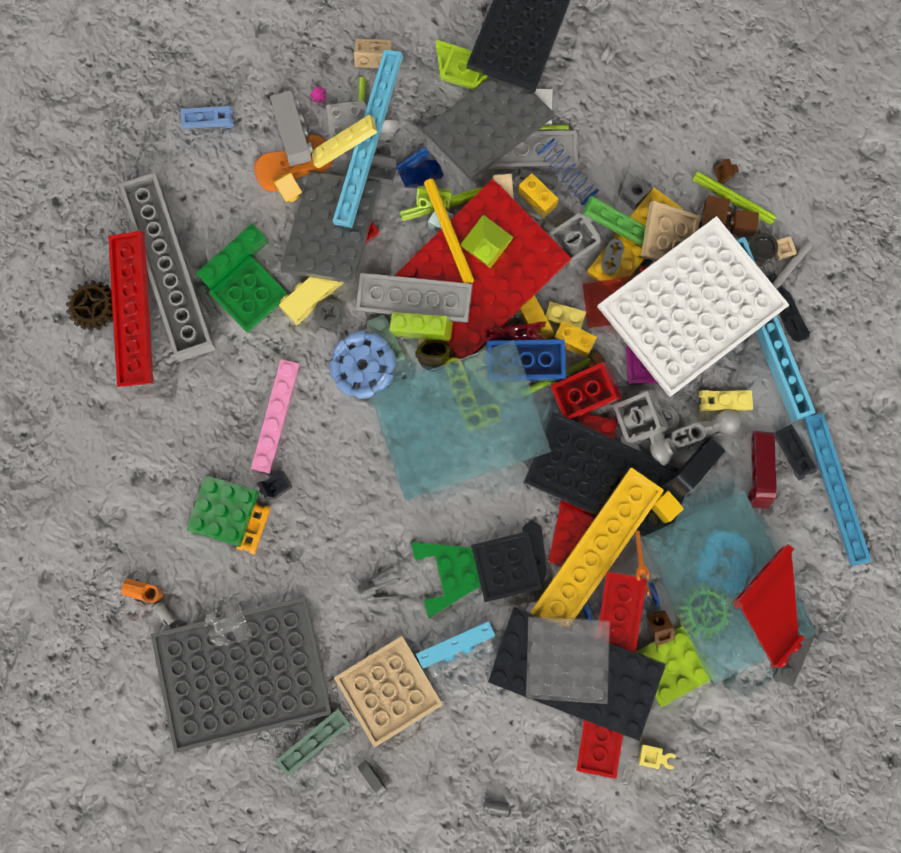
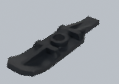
(791, 318)
(536, 538)

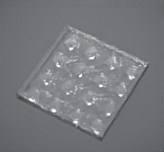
(568, 659)

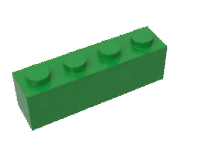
(245, 244)

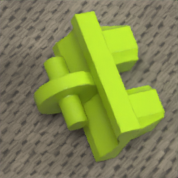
(424, 201)

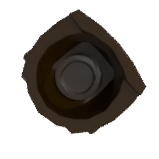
(433, 354)

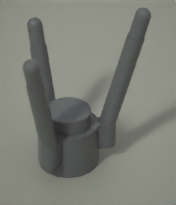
(368, 590)

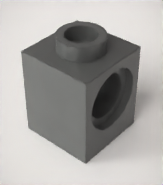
(632, 199)

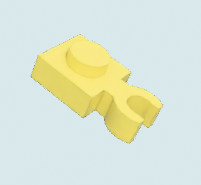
(652, 757)

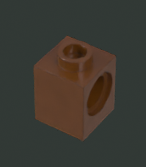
(660, 627)

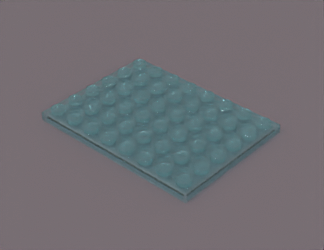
(460, 421)
(704, 568)

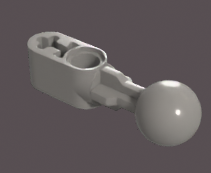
(726, 422)

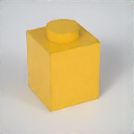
(287, 187)
(667, 507)

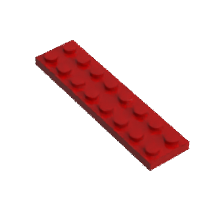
(130, 309)
(572, 521)

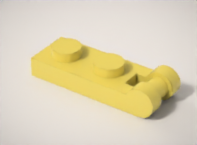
(726, 400)

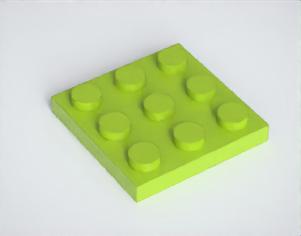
(682, 669)

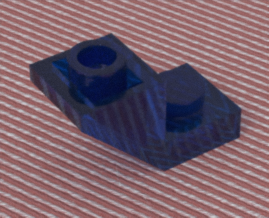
(417, 176)

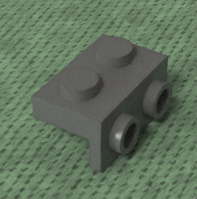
(383, 169)

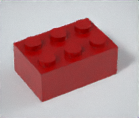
(586, 391)

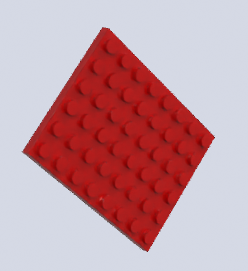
(512, 280)

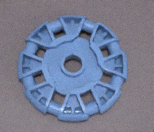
(351, 364)

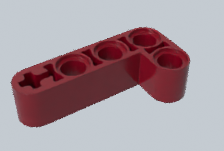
(763, 470)

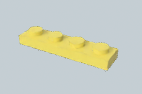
(344, 141)

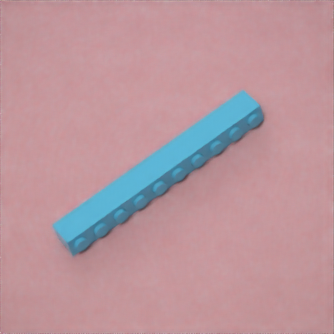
(782, 364)

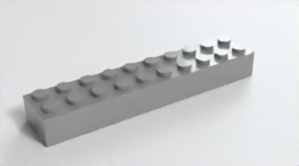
(168, 267)

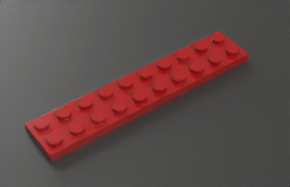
(623, 608)

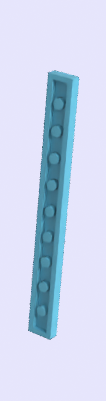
(364, 151)

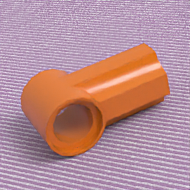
(141, 591)

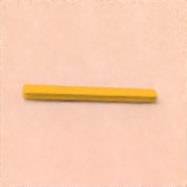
(448, 231)

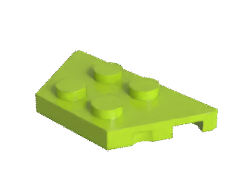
(453, 63)

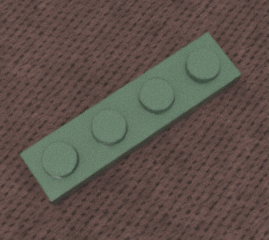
(313, 742)

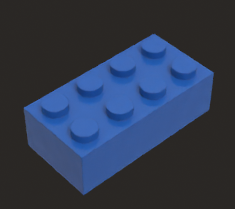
(540, 358)

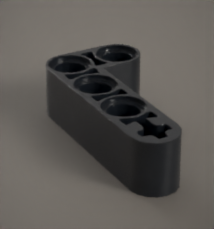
(694, 468)

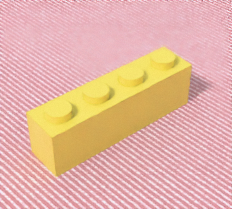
(306, 297)

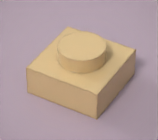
(785, 248)

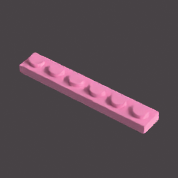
(275, 416)

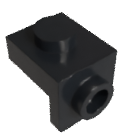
(274, 486)

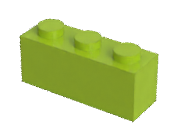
(421, 326)

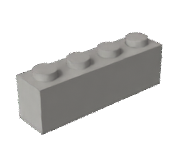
(290, 127)

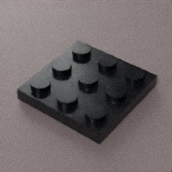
(506, 566)

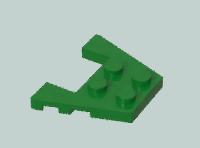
(456, 572)

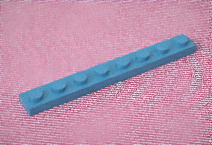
(837, 489)

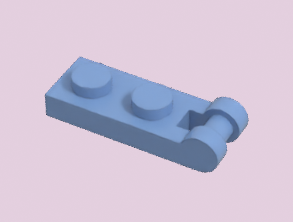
(207, 117)

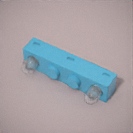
(462, 642)

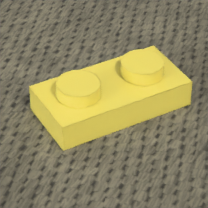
(557, 313)

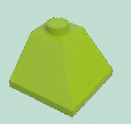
(486, 241)

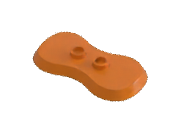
(276, 163)

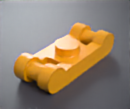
(255, 529)

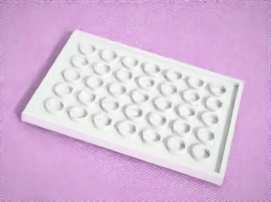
(693, 306)

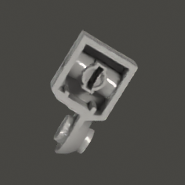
(346, 114)
(577, 238)
(644, 421)

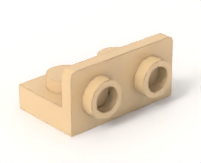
(370, 51)

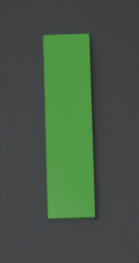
(615, 220)

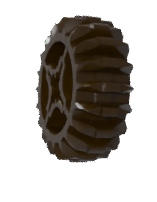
(77, 307)

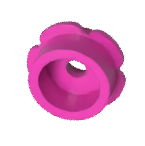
(318, 94)

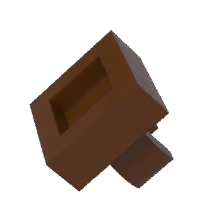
(725, 171)
(598, 358)

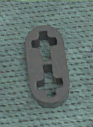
(616, 258)
(372, 779)

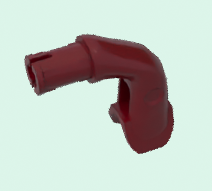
(516, 332)

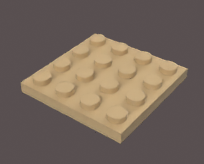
(388, 691)

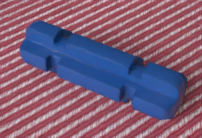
(413, 159)

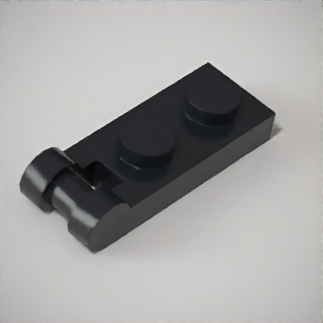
(795, 452)

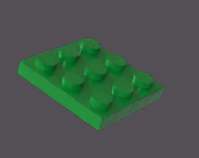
(248, 294)
(222, 511)

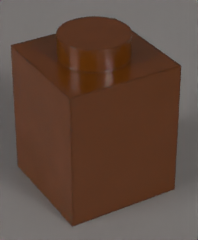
(744, 223)

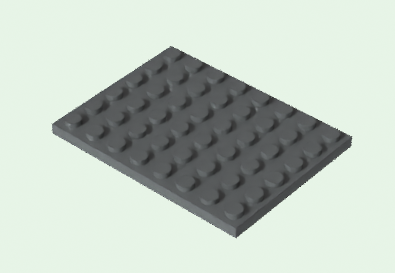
(241, 686)

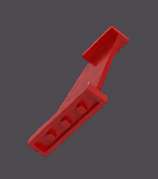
(771, 608)

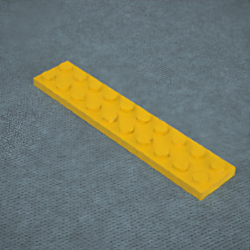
(598, 547)

